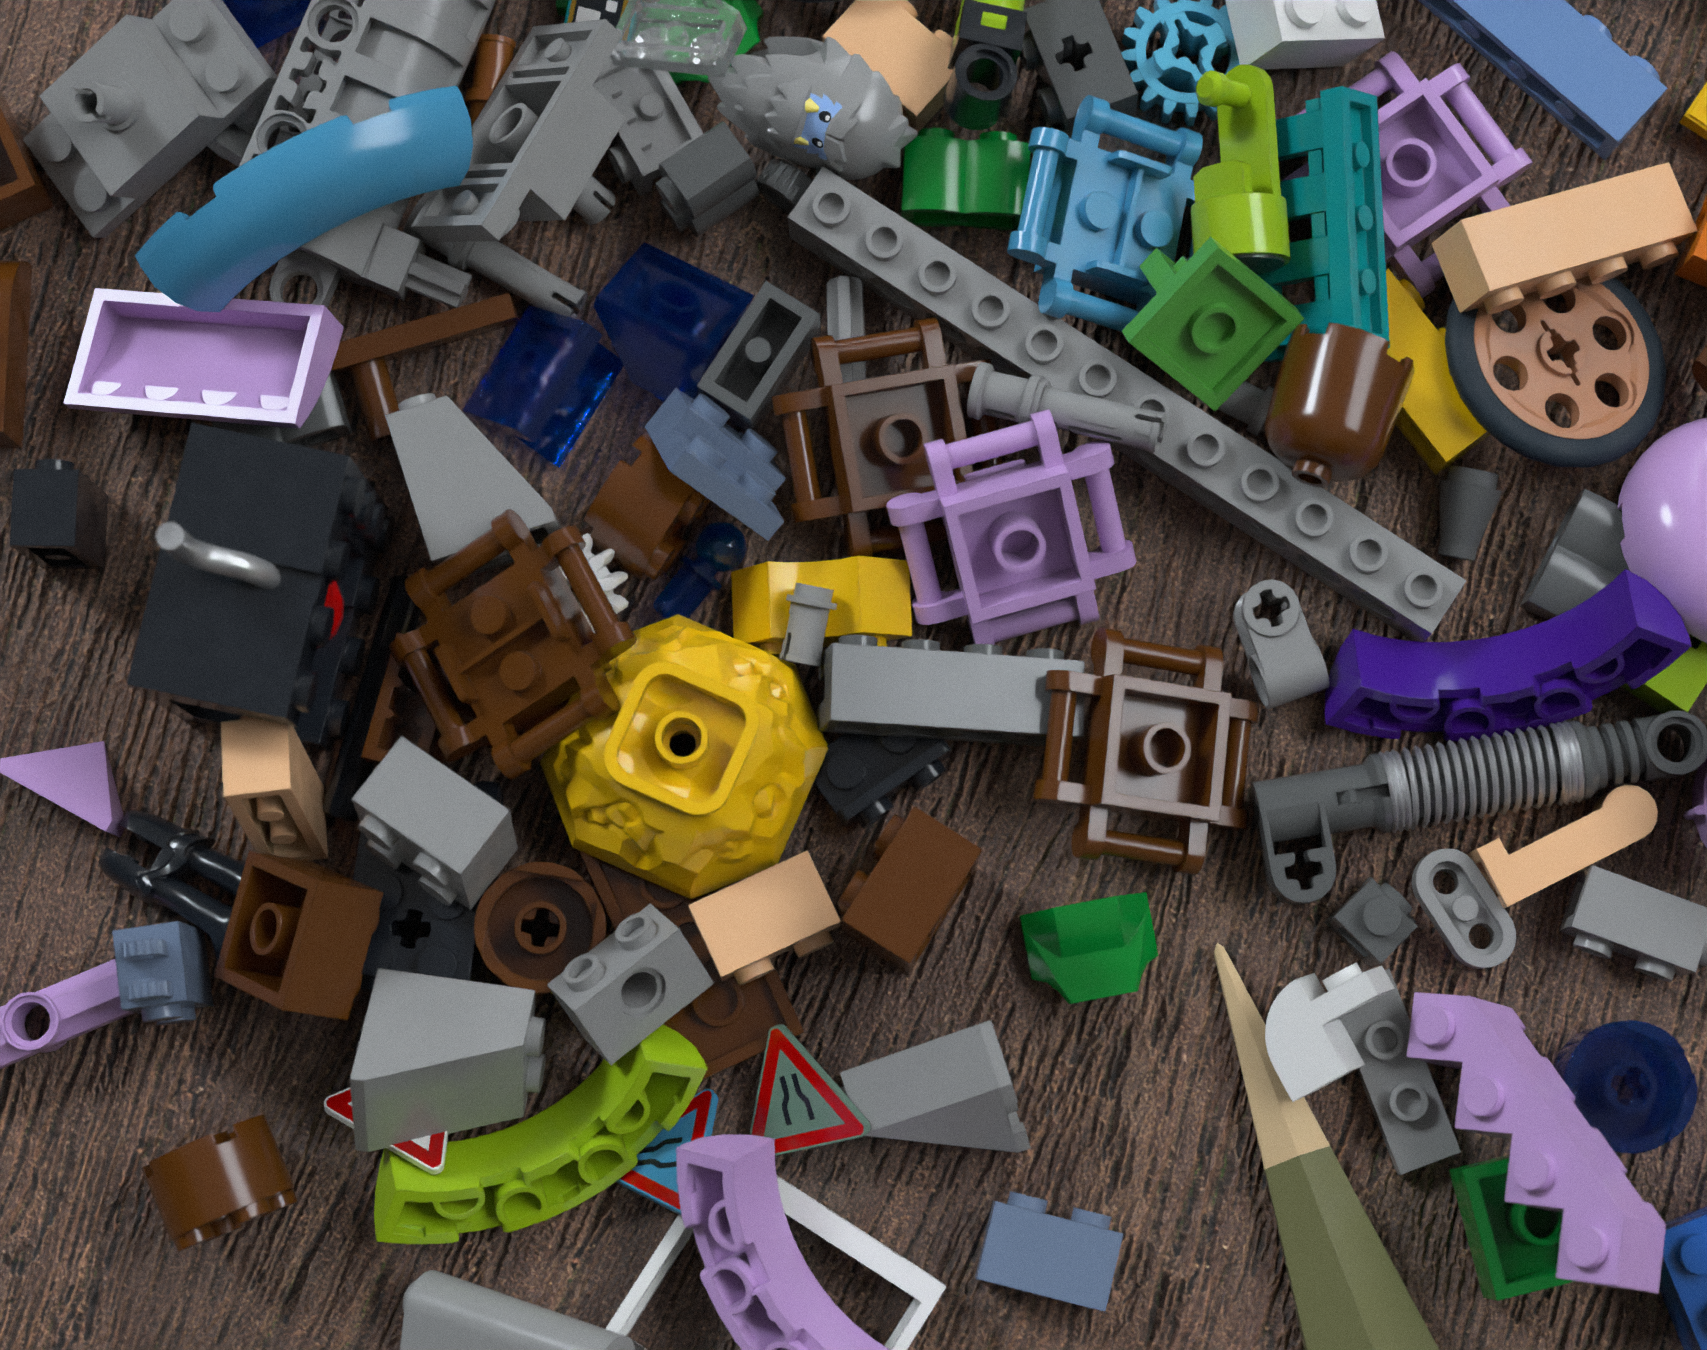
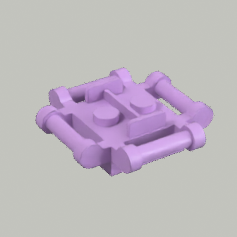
(1431, 162)
(1013, 532)

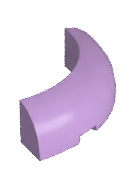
(750, 1253)

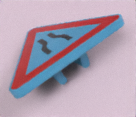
(657, 1163)

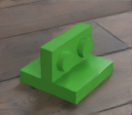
(1209, 321)

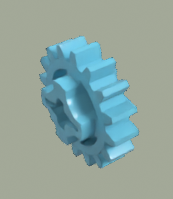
(1178, 31)

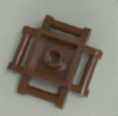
(877, 430)
(514, 644)
(1149, 751)

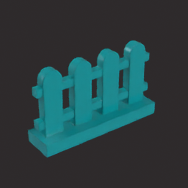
(1344, 210)

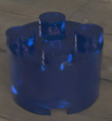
(1655, 1071)

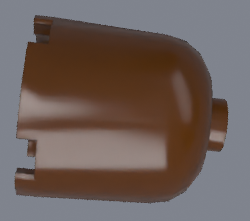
(1335, 403)

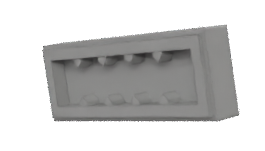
(1399, 1086)

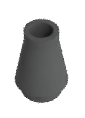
(1465, 510)

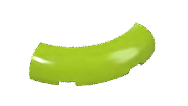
(547, 1159)

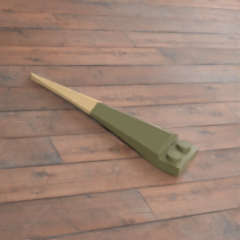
(1334, 1259)

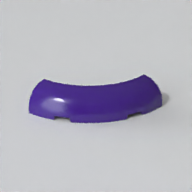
(1506, 679)

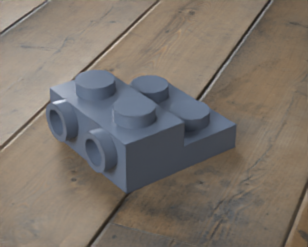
(719, 461)

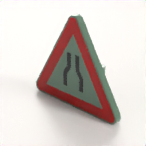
(799, 1100)

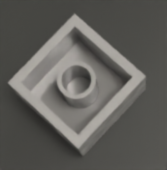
(434, 825)

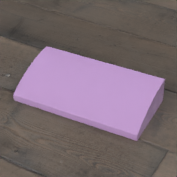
(230, 366)

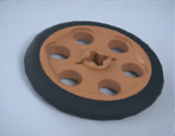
(1519, 416)

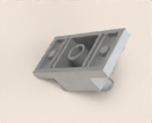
(145, 107)
(535, 140)

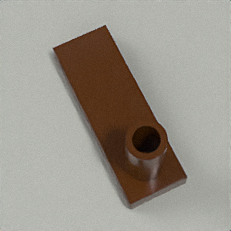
(367, 354)

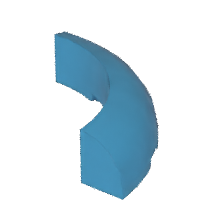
(305, 191)

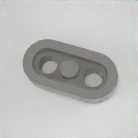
(1467, 905)

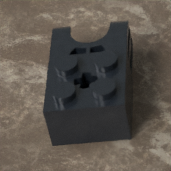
(451, 943)

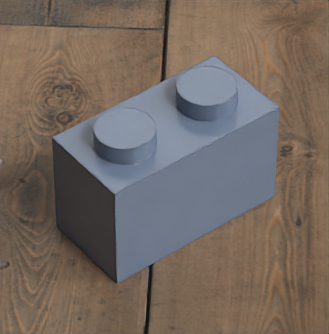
(1049, 1253)

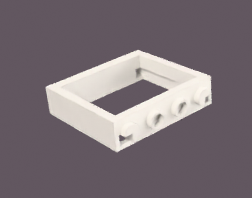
(827, 1225)

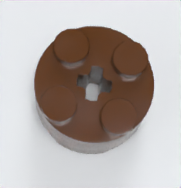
(643, 513)
(517, 899)
(219, 1183)

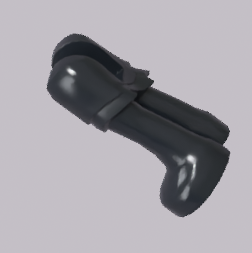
(181, 858)

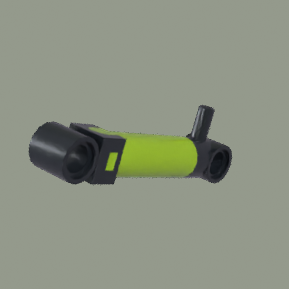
(984, 52)

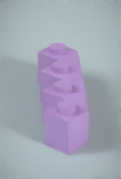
(1554, 1152)

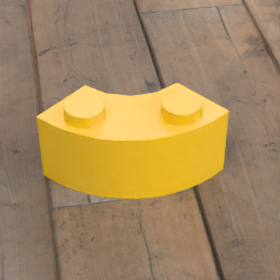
(868, 592)

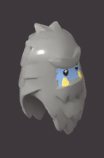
(815, 107)

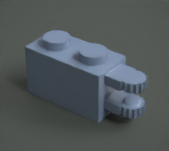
(163, 971)

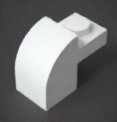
(1306, 1030)

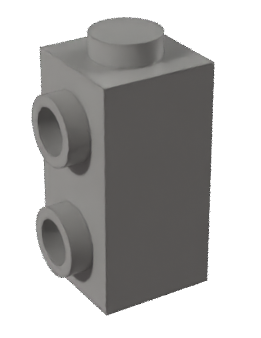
(1636, 921)

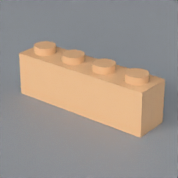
(1564, 238)

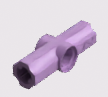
(73, 1007)

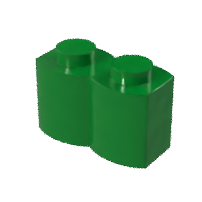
(964, 180)

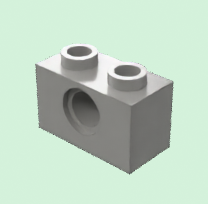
(621, 1013)

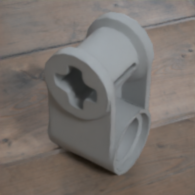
(1281, 657)

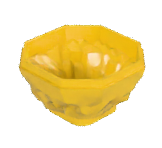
(699, 815)

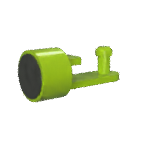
(1241, 195)

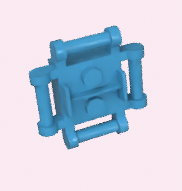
(1102, 213)

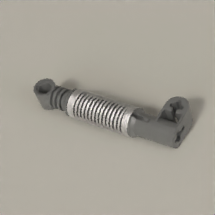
(1506, 771)

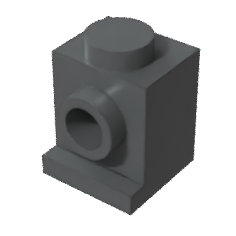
(1373, 921)

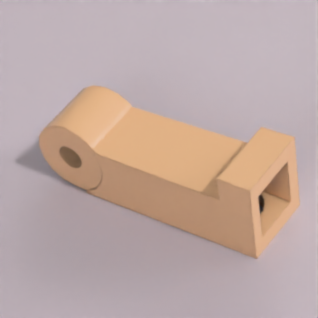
(1615, 823)

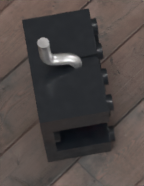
(261, 585)

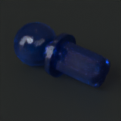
(719, 549)

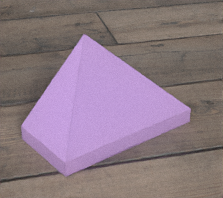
(73, 778)

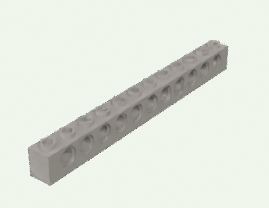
(1196, 449)

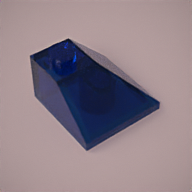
(668, 319)

